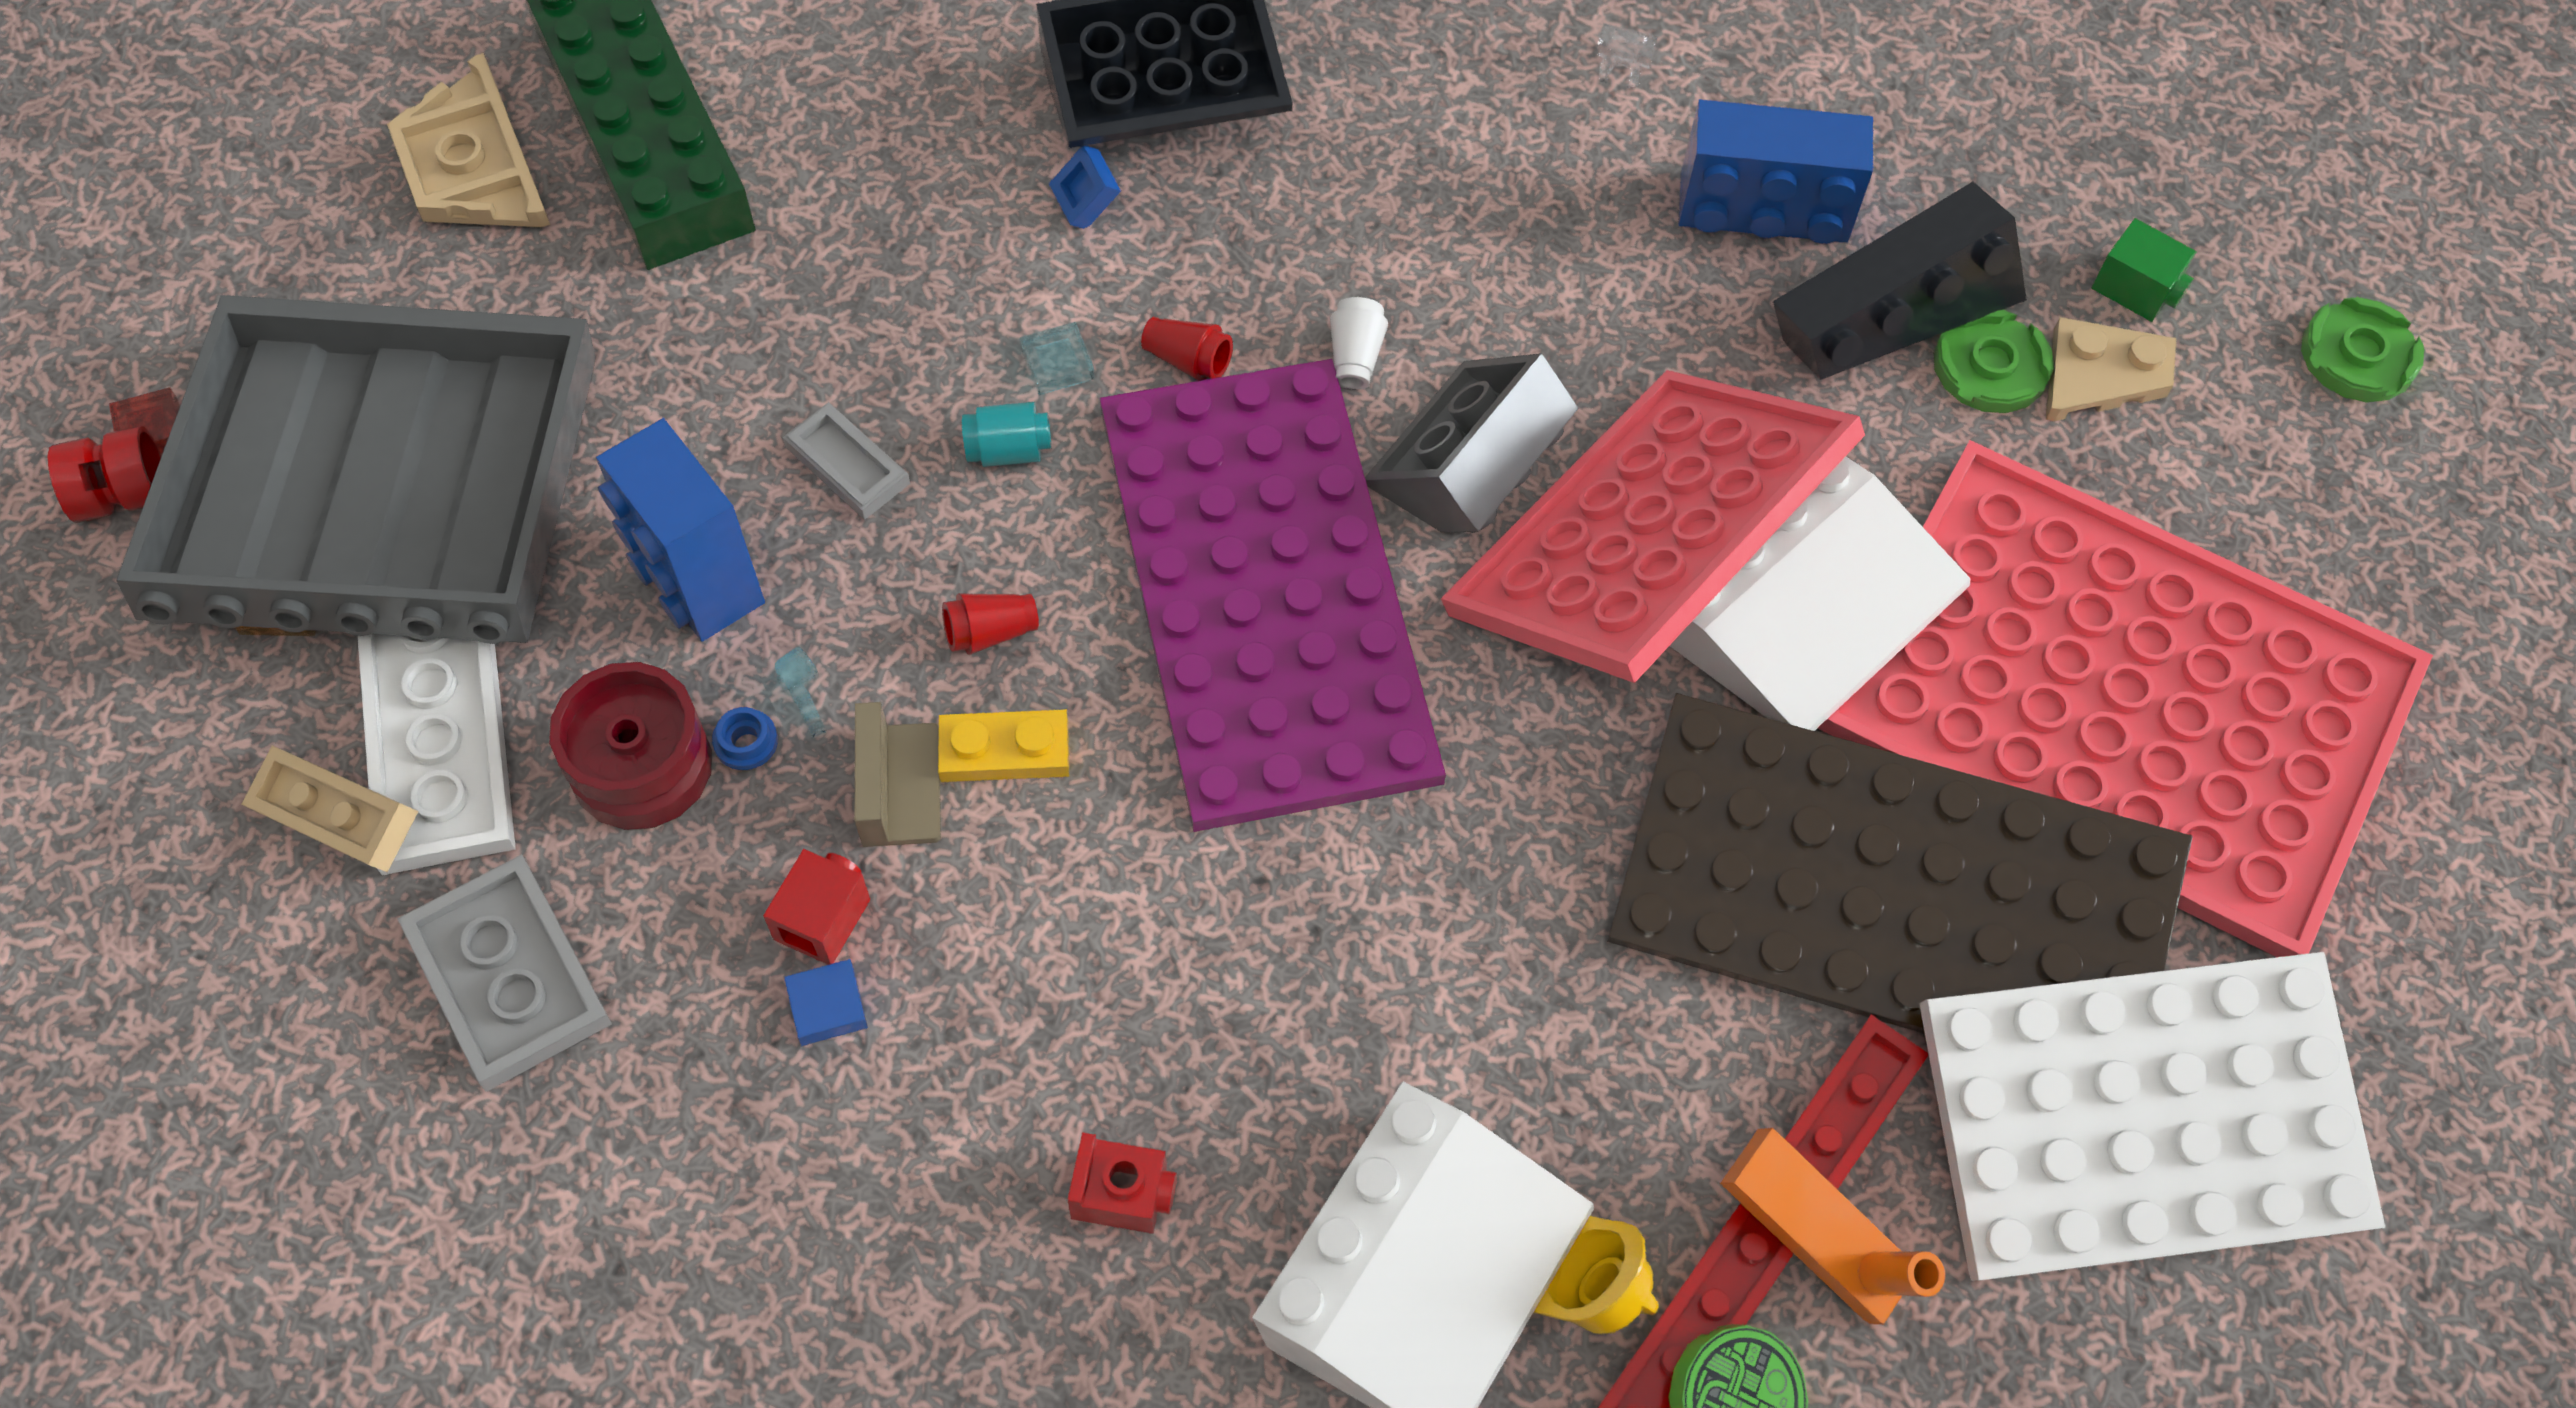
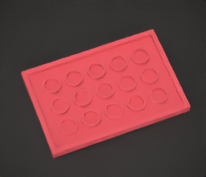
(1652, 522)

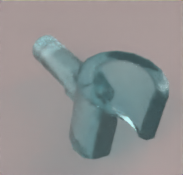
(793, 673)

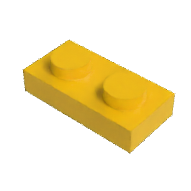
(1003, 745)

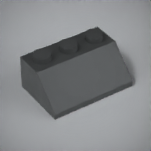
(1474, 442)

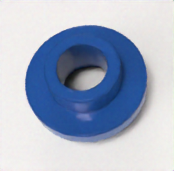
(744, 722)

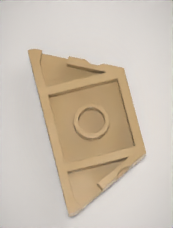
(466, 156)

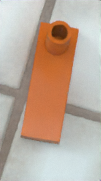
(1828, 1229)

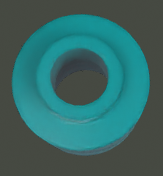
(1005, 434)

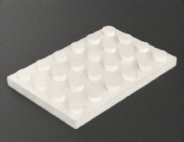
(2149, 1116)

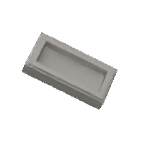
(846, 460)

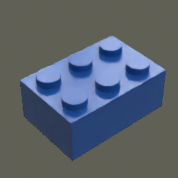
(1775, 171)
(679, 530)

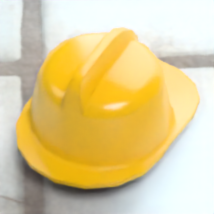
(1602, 1279)

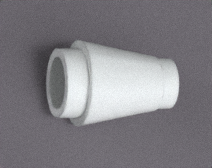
(1356, 340)

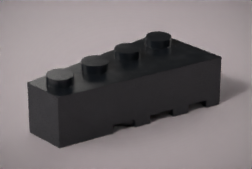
(1907, 285)

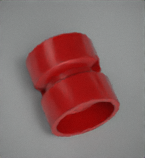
(128, 467)

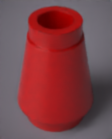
(1189, 346)
(986, 620)

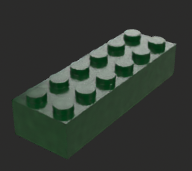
(644, 125)

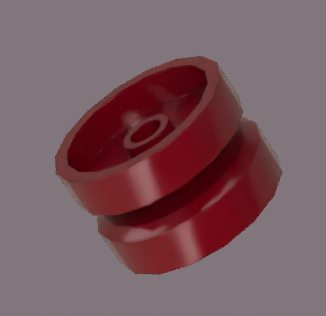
(631, 745)

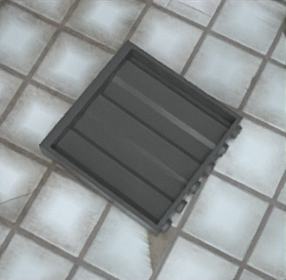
(363, 471)

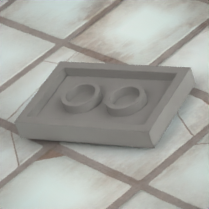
(504, 972)

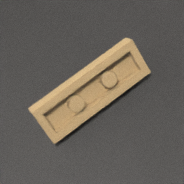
(330, 808)

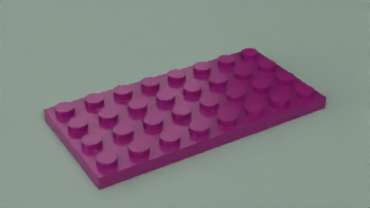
(1268, 596)

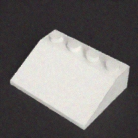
(1824, 601)
(1422, 1261)

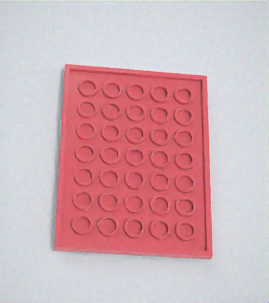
(2149, 689)

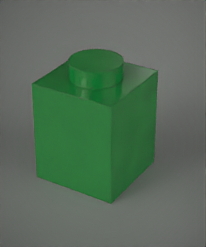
(2145, 271)

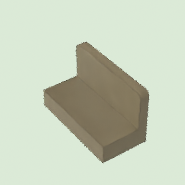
(895, 780)

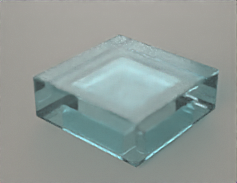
(1057, 358)

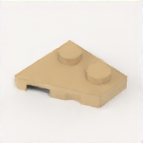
(2106, 367)

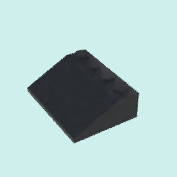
(1158, 65)

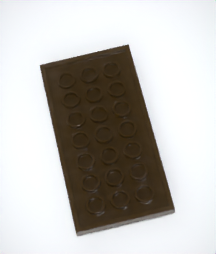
(1881, 872)

